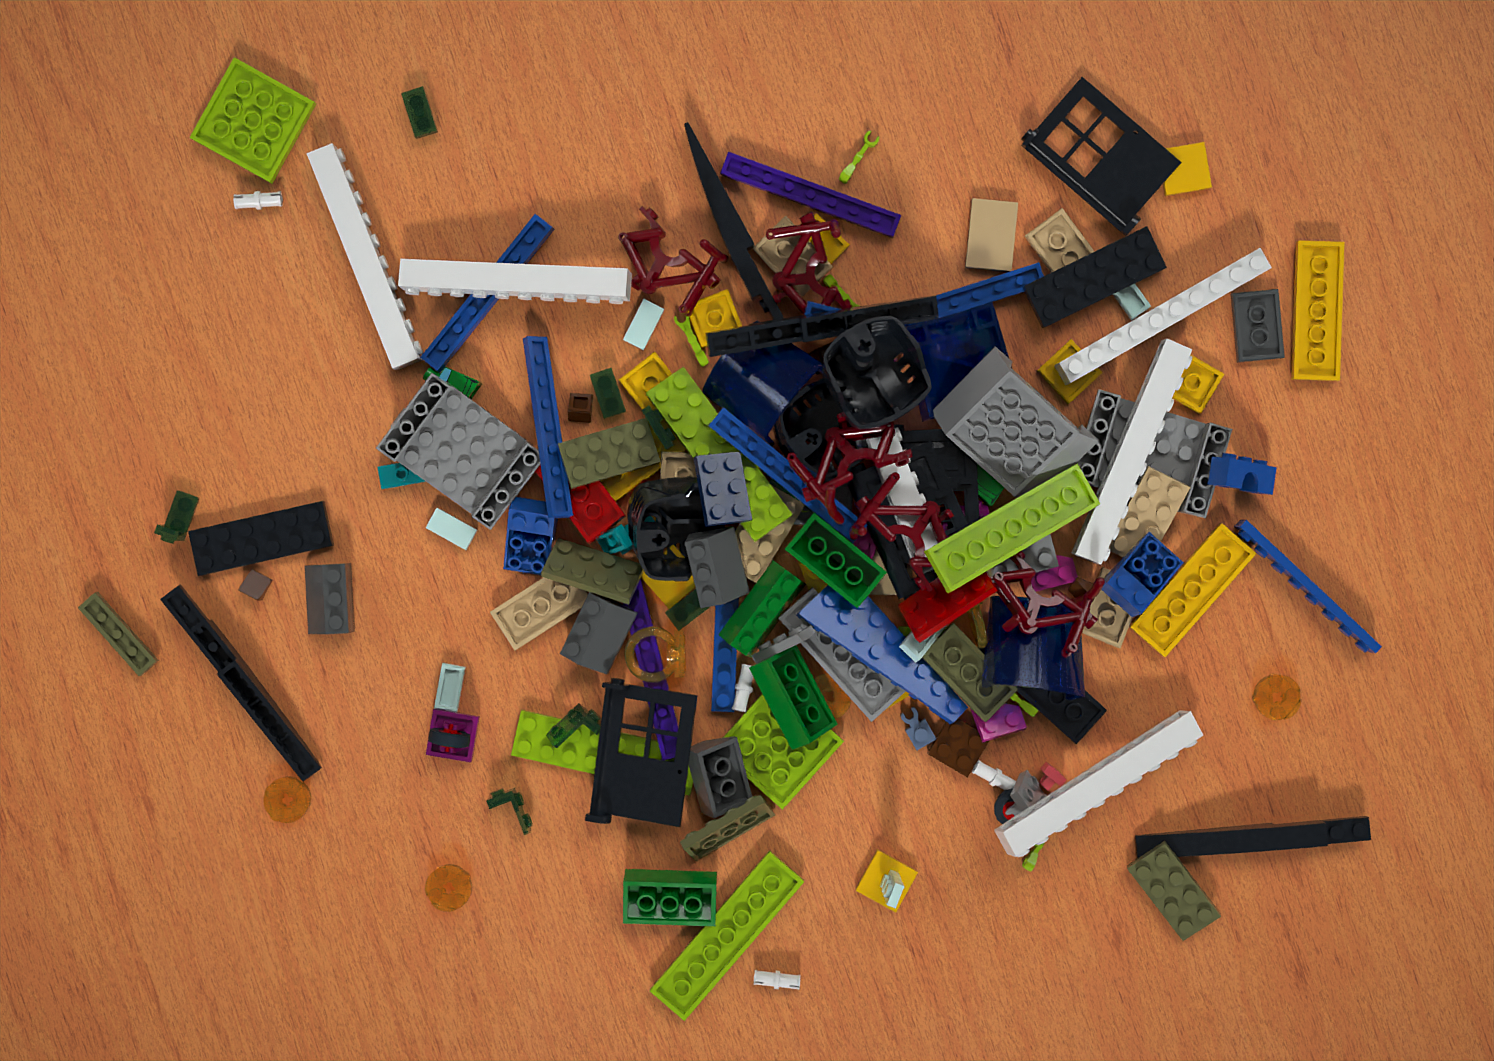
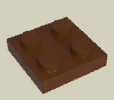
(958, 746)

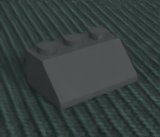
(716, 566)
(329, 599)
(598, 633)
(719, 775)

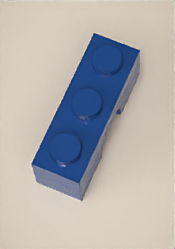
(1242, 474)

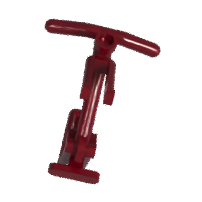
(650, 280)
(785, 280)
(840, 438)
(928, 514)
(1027, 617)

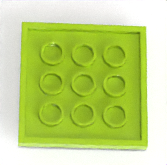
(253, 120)
(769, 758)

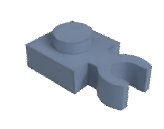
(919, 731)

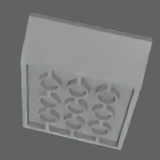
(1010, 426)
(1181, 449)
(461, 450)

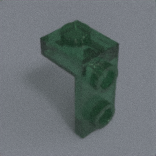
(178, 518)
(571, 722)
(501, 797)

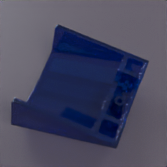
(954, 348)
(760, 384)
(1032, 658)

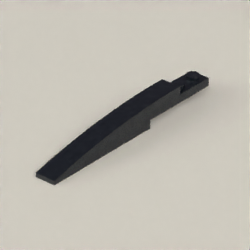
(731, 228)
(816, 325)
(242, 682)
(1258, 837)

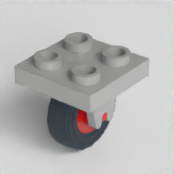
(1015, 800)

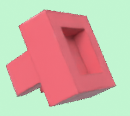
(1051, 776)

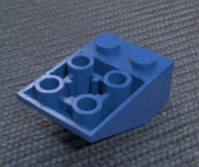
(528, 536)
(1141, 575)

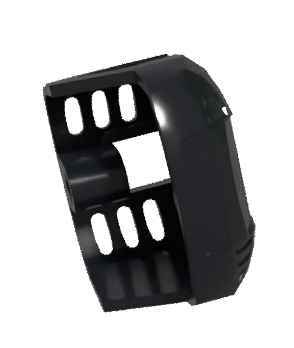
(880, 387)
(793, 430)
(677, 514)

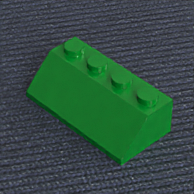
(836, 560)
(761, 609)
(793, 697)
(669, 897)

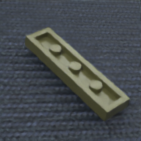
(118, 634)

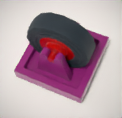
(452, 735)

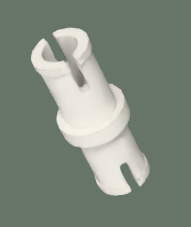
(258, 200)
(743, 689)
(994, 776)
(777, 979)

